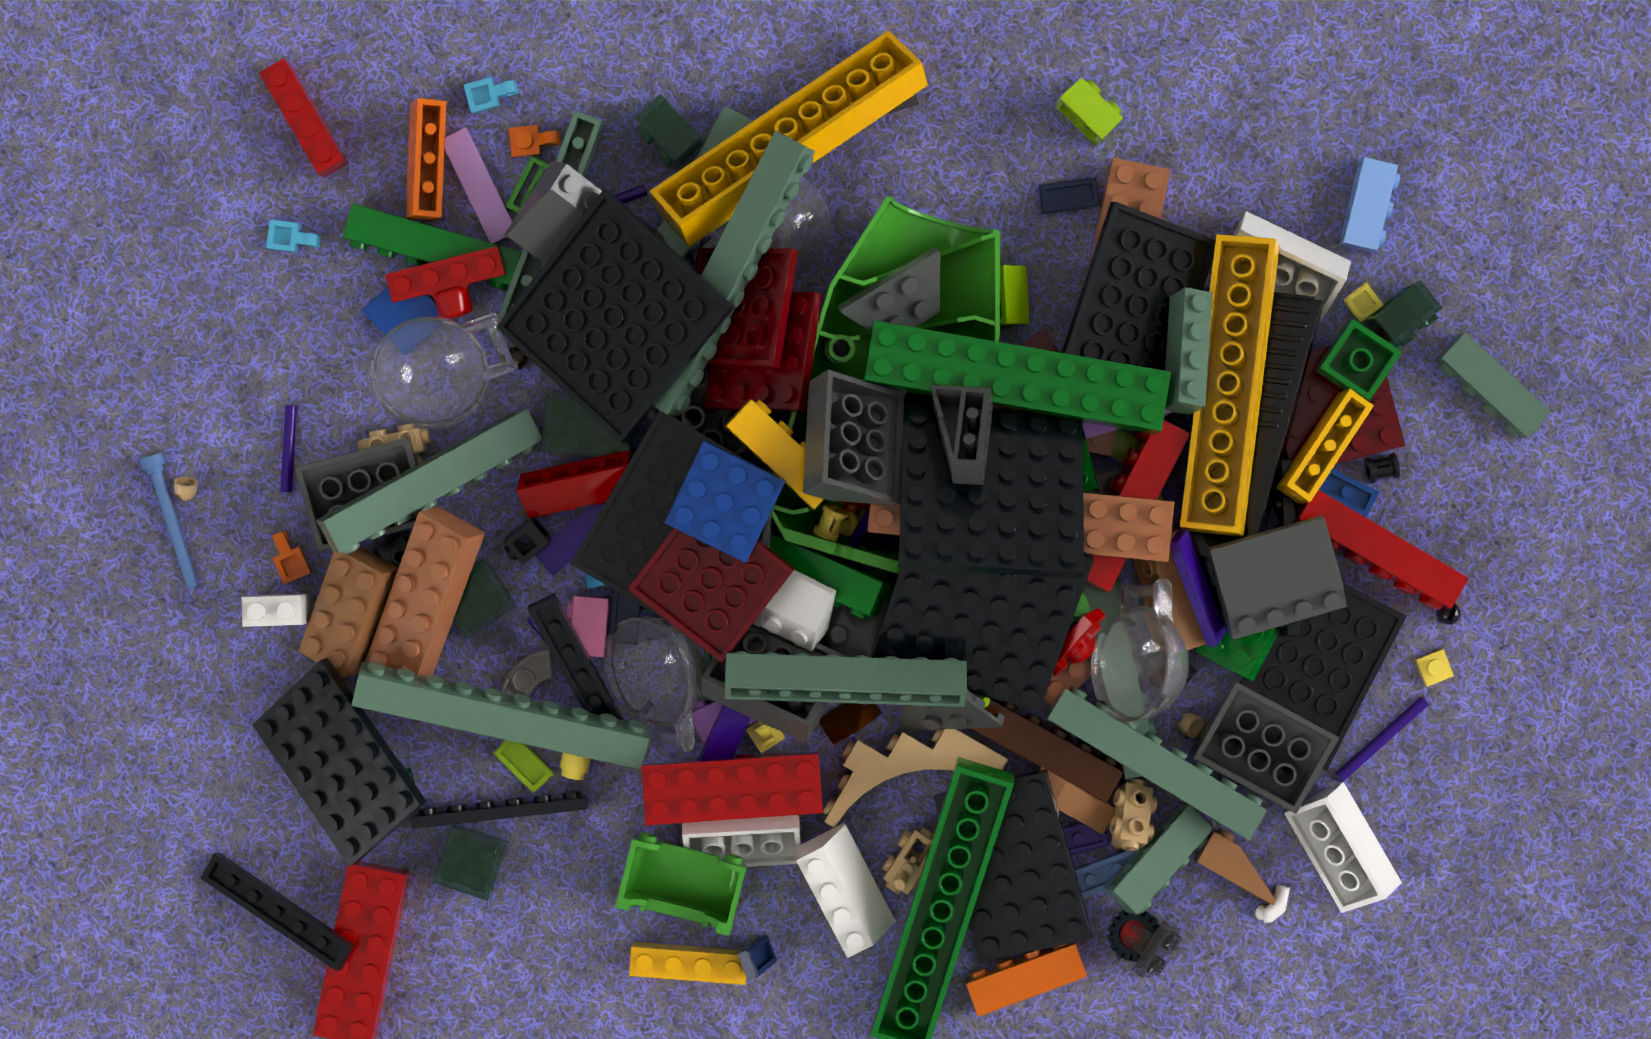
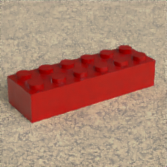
(1142, 477)
(1385, 553)
(732, 788)
(369, 919)

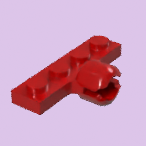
(447, 280)
(1080, 641)

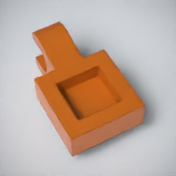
(528, 140)
(291, 562)

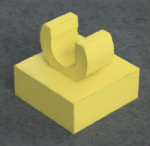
(764, 736)

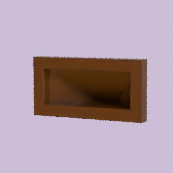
(848, 720)

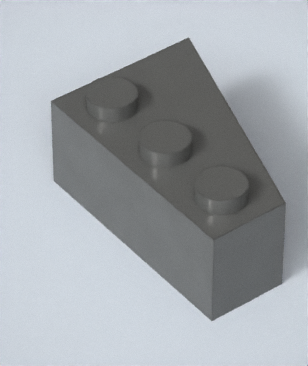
(964, 426)

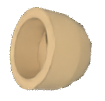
(185, 492)
(1190, 724)

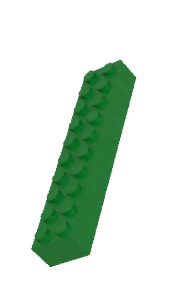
(1019, 376)
(943, 901)

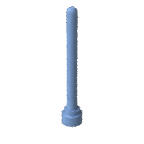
(154, 467)

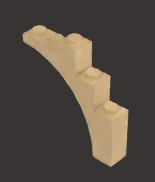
(905, 756)

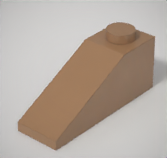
(1081, 804)
(1230, 862)

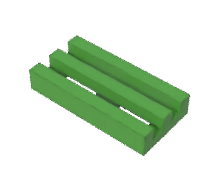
(533, 160)

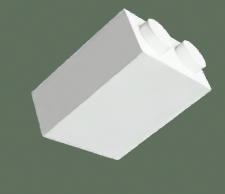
(277, 609)

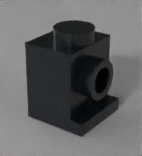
(524, 551)

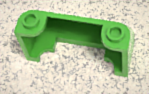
(681, 882)

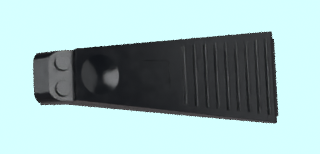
(1287, 357)

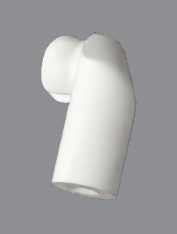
(1272, 912)

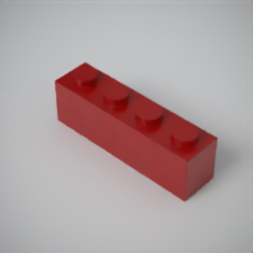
(303, 118)
(571, 484)

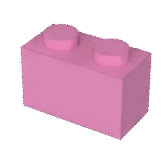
(590, 622)

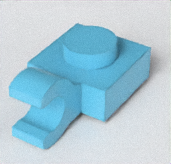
(485, 95)
(287, 237)

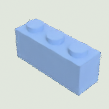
(1369, 205)

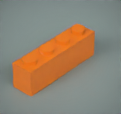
(425, 160)
(1024, 978)

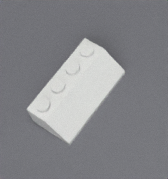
(1301, 265)
(800, 611)
(756, 840)
(1343, 848)
(844, 889)

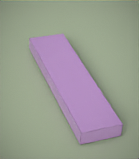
(478, 185)

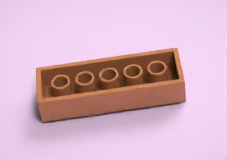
(426, 592)

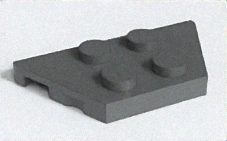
(902, 297)
(946, 717)

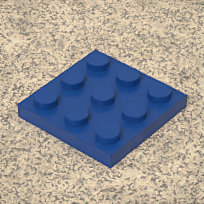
(725, 501)

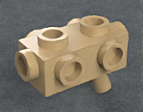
(418, 437)
(1131, 819)
(905, 868)

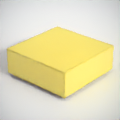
(1362, 302)

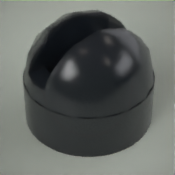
(1444, 612)

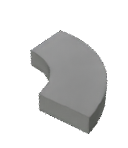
(528, 674)

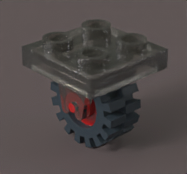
(1143, 941)

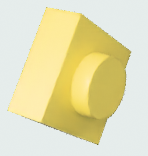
(1434, 667)

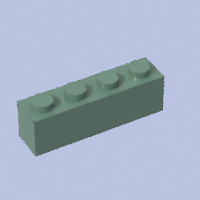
(1188, 350)
(1492, 385)
(1155, 863)

